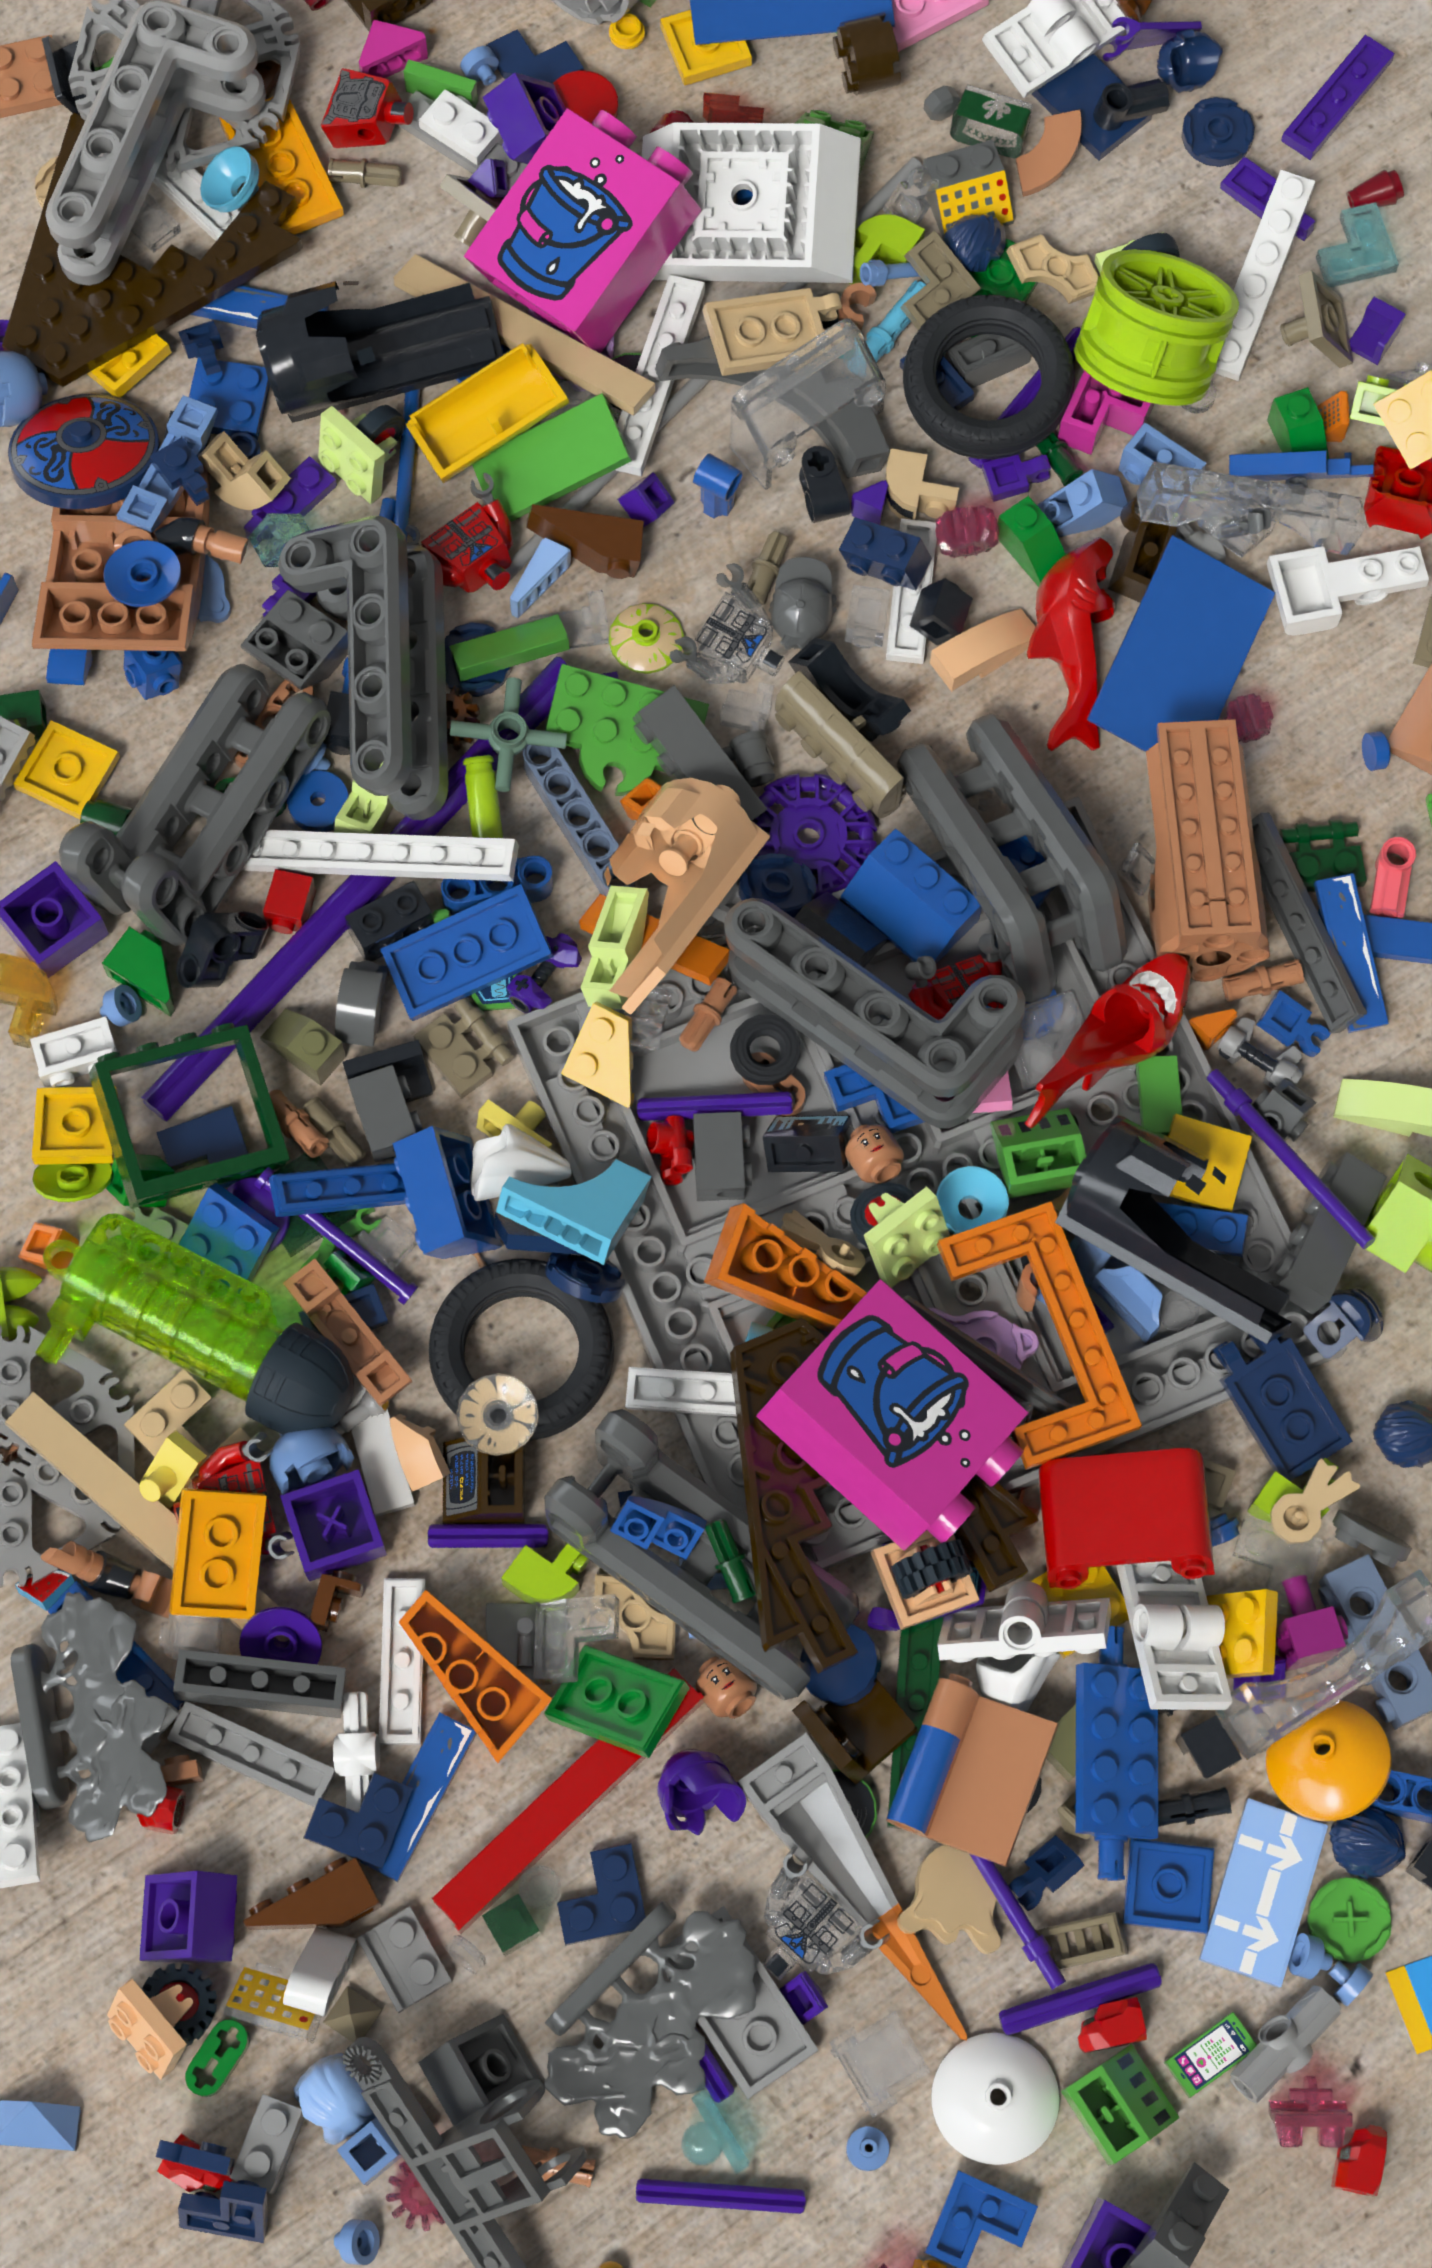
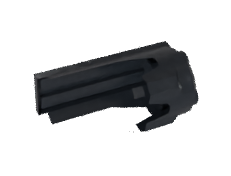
(371, 353)
(1116, 1213)

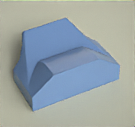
(1131, 1298)

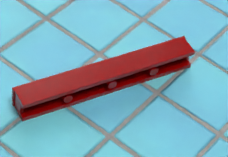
(545, 1823)

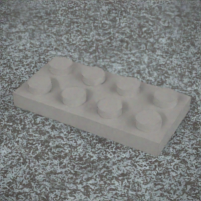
(759, 2043)

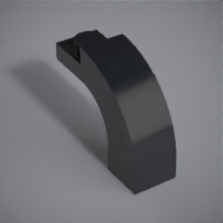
(851, 696)

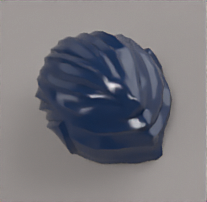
(1188, 60)
(976, 241)
(1405, 1434)
(1367, 1843)

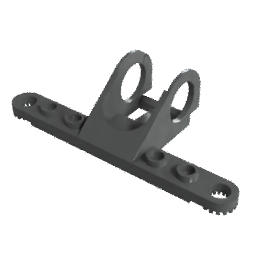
(449, 2165)

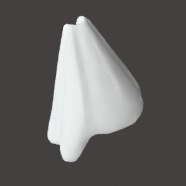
(516, 1156)
(1014, 1679)

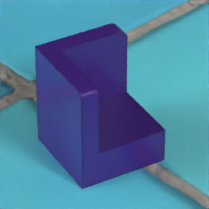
(1377, 330)

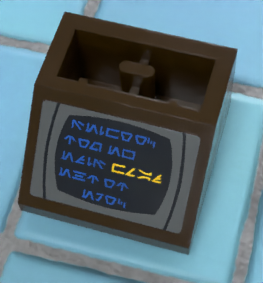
(482, 1485)

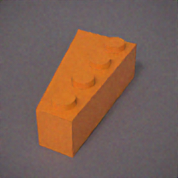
(777, 1273)
(481, 1680)

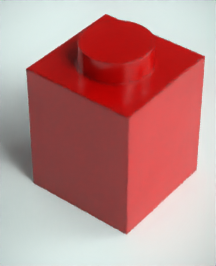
(289, 901)

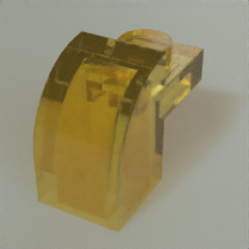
(31, 992)

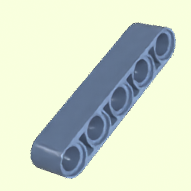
(570, 805)

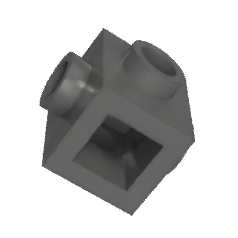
(1285, 1109)

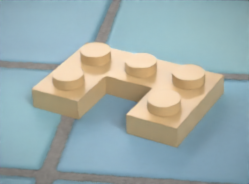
(170, 1412)

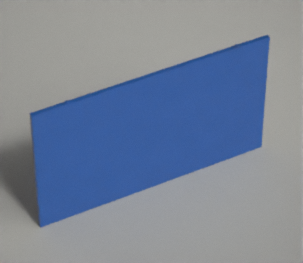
(762, 19)
(1181, 646)

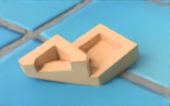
(417, 1452)

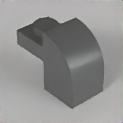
(360, 1002)

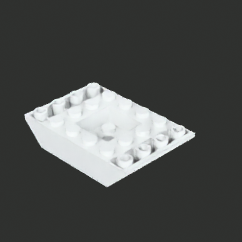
(800, 207)

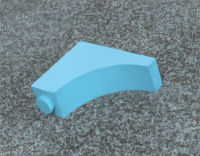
(579, 1216)

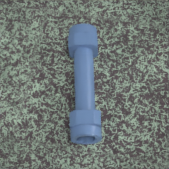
(876, 272)

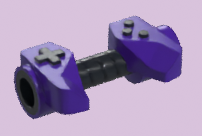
(526, 991)

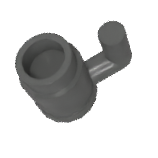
(752, 757)

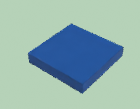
(1168, 1886)

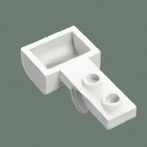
(1312, 589)

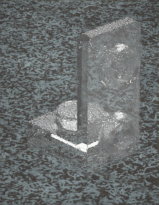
(586, 625)

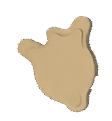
(952, 1899)

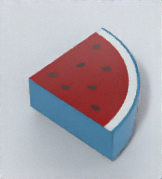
(47, 1590)

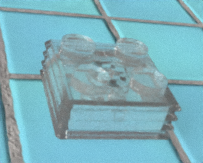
(1061, 1017)

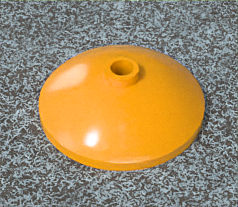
(1339, 1781)

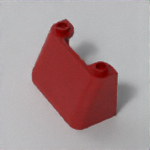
(1125, 1513)

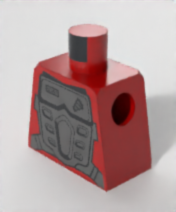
(364, 110)

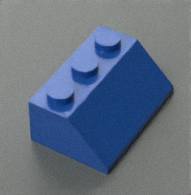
(911, 899)
(439, 1196)

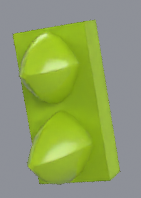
(14, 1284)

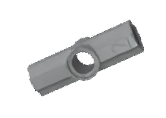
(1285, 2044)

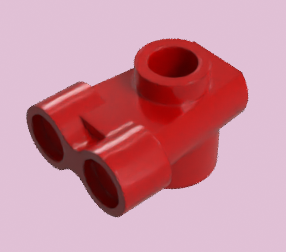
(675, 1146)

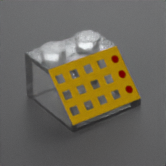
(259, 2003)

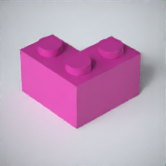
(1096, 406)

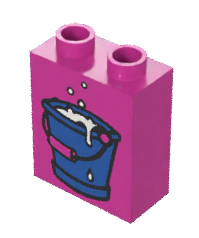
(586, 227)
(897, 1419)

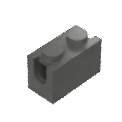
(383, 1110)
(719, 1156)

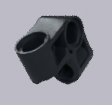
(217, 942)

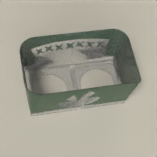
(991, 116)

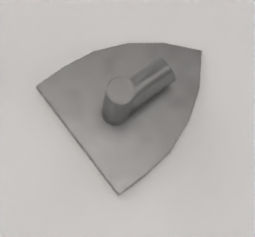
(512, 1632)

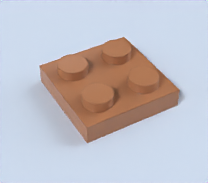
(25, 78)

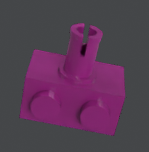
(1311, 1633)

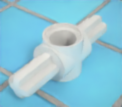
(356, 1750)

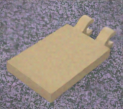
(765, 328)

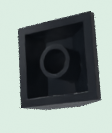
(842, 928)

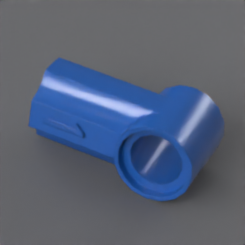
(717, 484)

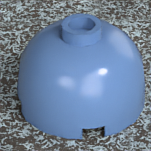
(19, 388)
(308, 1458)

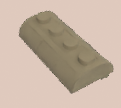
(840, 745)

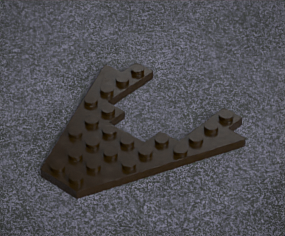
(80, 327)
(787, 1512)

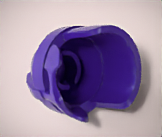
(695, 1783)

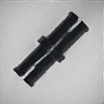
(1193, 1806)

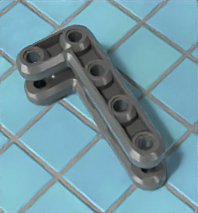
(376, 571)
(139, 865)
(999, 889)
(849, 1011)
(679, 1592)

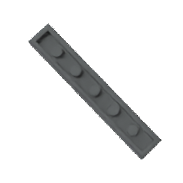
(1304, 928)

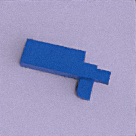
(1293, 464)

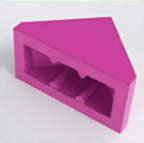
(390, 48)

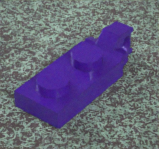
(1253, 188)
(305, 489)

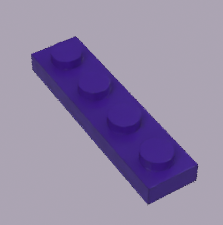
(1337, 97)

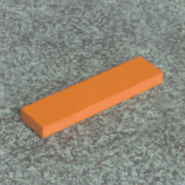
(699, 960)

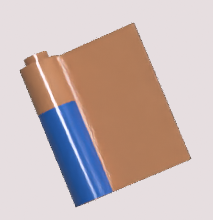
(971, 1772)

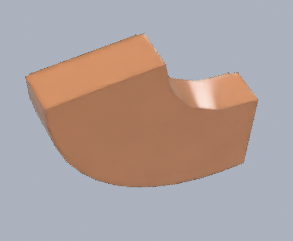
(1052, 154)

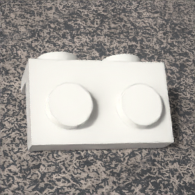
(460, 126)
(71, 1051)

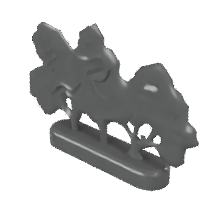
(106, 1720)
(653, 2031)

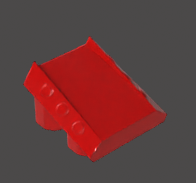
(1398, 495)

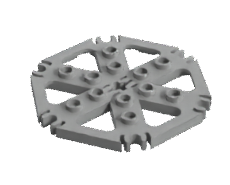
(270, 45)
(86, 1412)

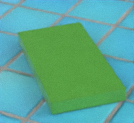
(555, 457)

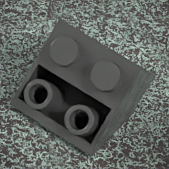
(298, 642)

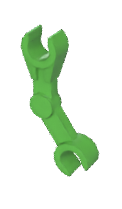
(351, 1228)

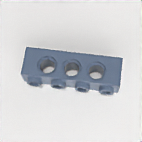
(1363, 1581)

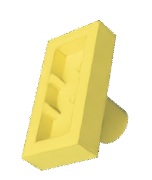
(493, 1118)
(171, 1470)

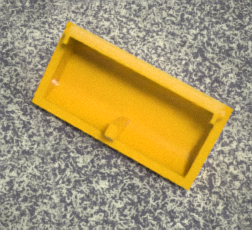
(486, 411)

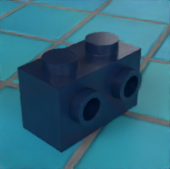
(885, 554)

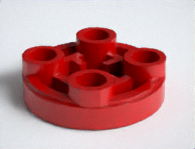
(587, 94)

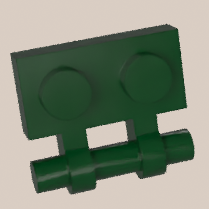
(1329, 862)

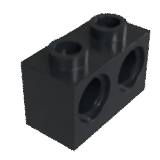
(388, 920)

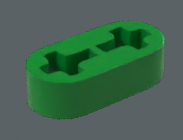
(208, 2053)

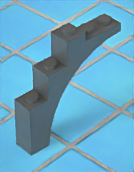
(849, 433)
(1182, 2223)

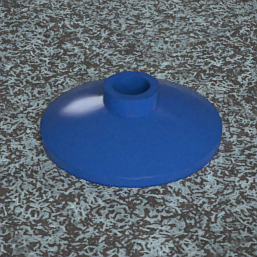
(142, 561)

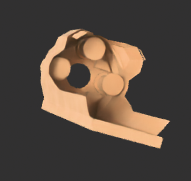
(678, 852)

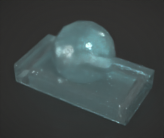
(706, 2140)

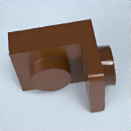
(326, 1603)

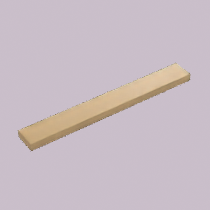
(558, 351)
(103, 1482)

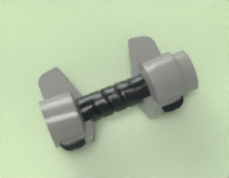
(1236, 1046)

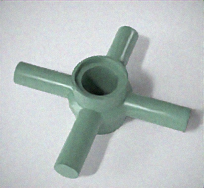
(508, 748)

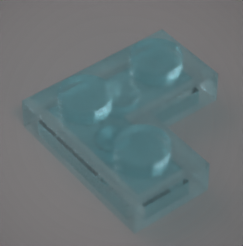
(1365, 254)

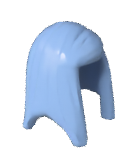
(332, 2099)

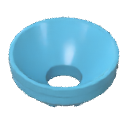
(226, 175)
(975, 1184)

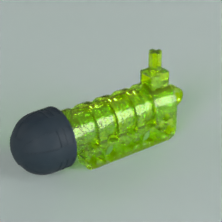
(284, 1376)

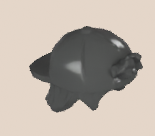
(802, 601)

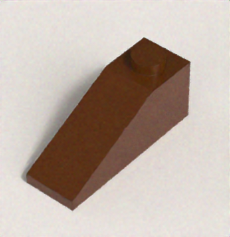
(597, 540)

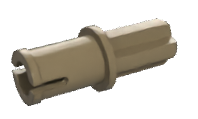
(364, 173)
(766, 566)
(339, 1139)

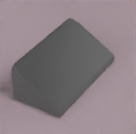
(987, 358)

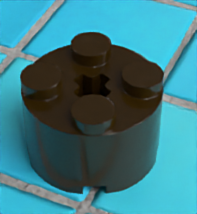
(867, 54)

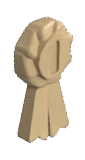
(834, 1252)
(1298, 1516)

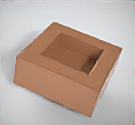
(181, 1771)

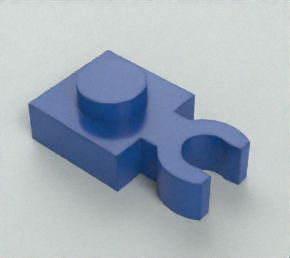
(1288, 1022)

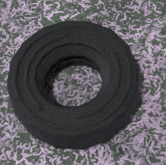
(765, 1073)

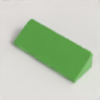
(509, 647)

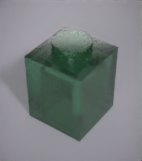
(511, 1925)

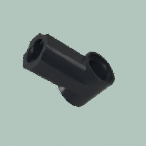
(1131, 103)

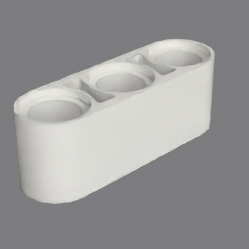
(320, 1971)

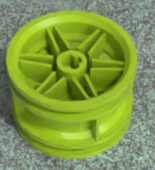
(1156, 327)

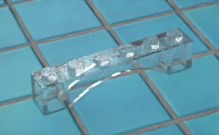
(1185, 494)
(1273, 1709)

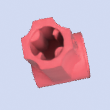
(1392, 880)

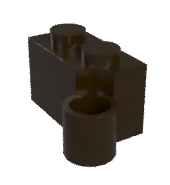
(1138, 553)

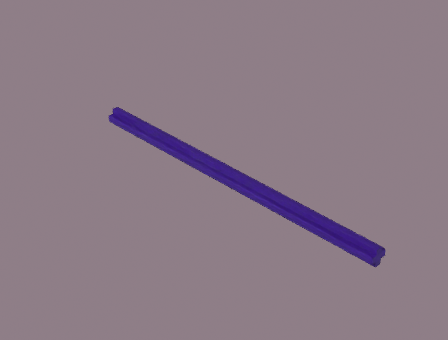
(329, 921)

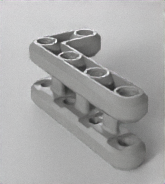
(134, 120)

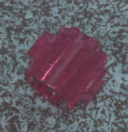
(1251, 717)

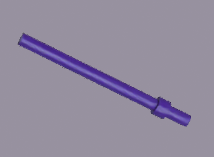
(1240, 1104)
(1036, 1946)

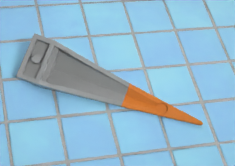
(809, 1811)

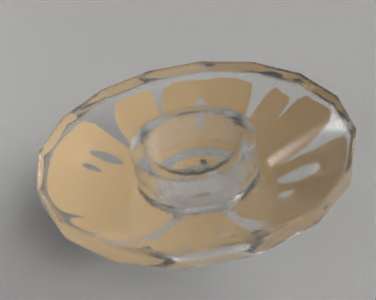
(494, 1393)

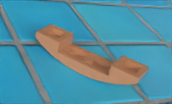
(343, 1326)

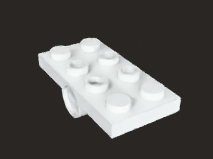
(1051, 39)
(1025, 1627)
(1175, 1638)
(17, 1813)

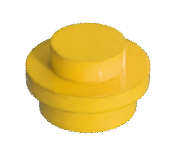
(627, 32)

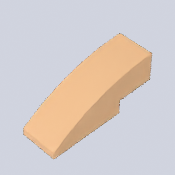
(982, 648)

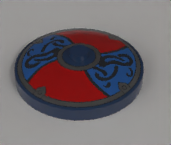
(83, 451)

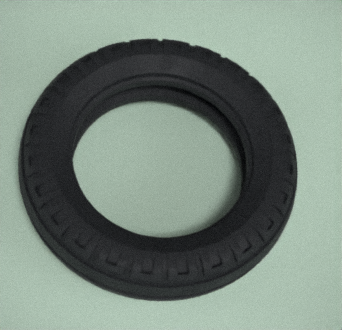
(998, 317)
(523, 1279)

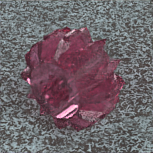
(967, 531)
(409, 2203)

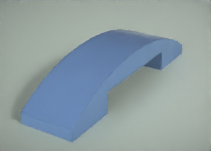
(153, 499)

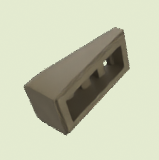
(1116, 1934)

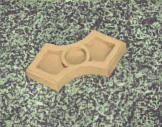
(1039, 262)
(647, 1630)

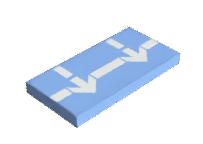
(1263, 1893)

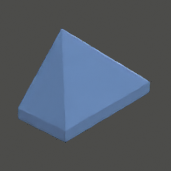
(39, 2125)

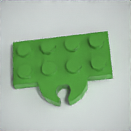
(599, 722)

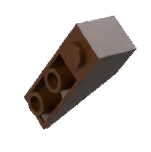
(327, 1902)

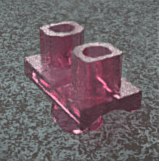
(1310, 2108)

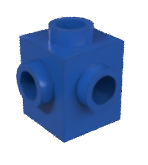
(152, 671)

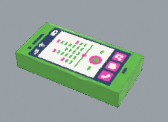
(1210, 2055)

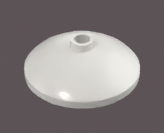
(964, 2105)

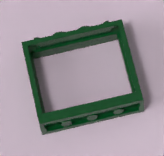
(188, 1181)

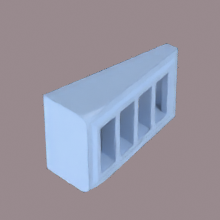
(542, 571)

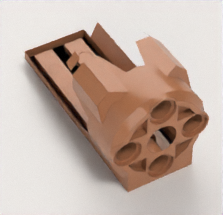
(1205, 852)

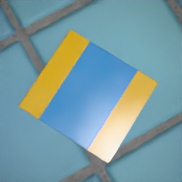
(1413, 1995)

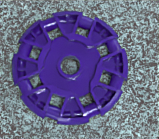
(818, 815)

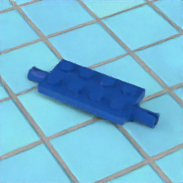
(1115, 1756)

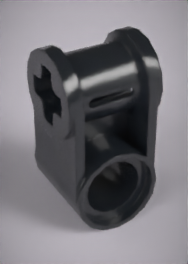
(822, 485)

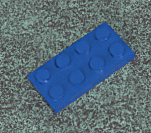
(467, 952)

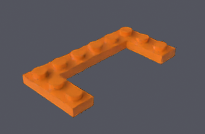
(1108, 1403)

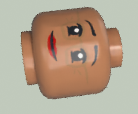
(874, 1153)
(725, 1688)

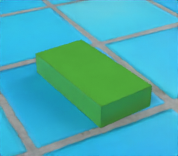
(433, 81)
(1158, 1092)

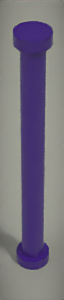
(350, 1247)

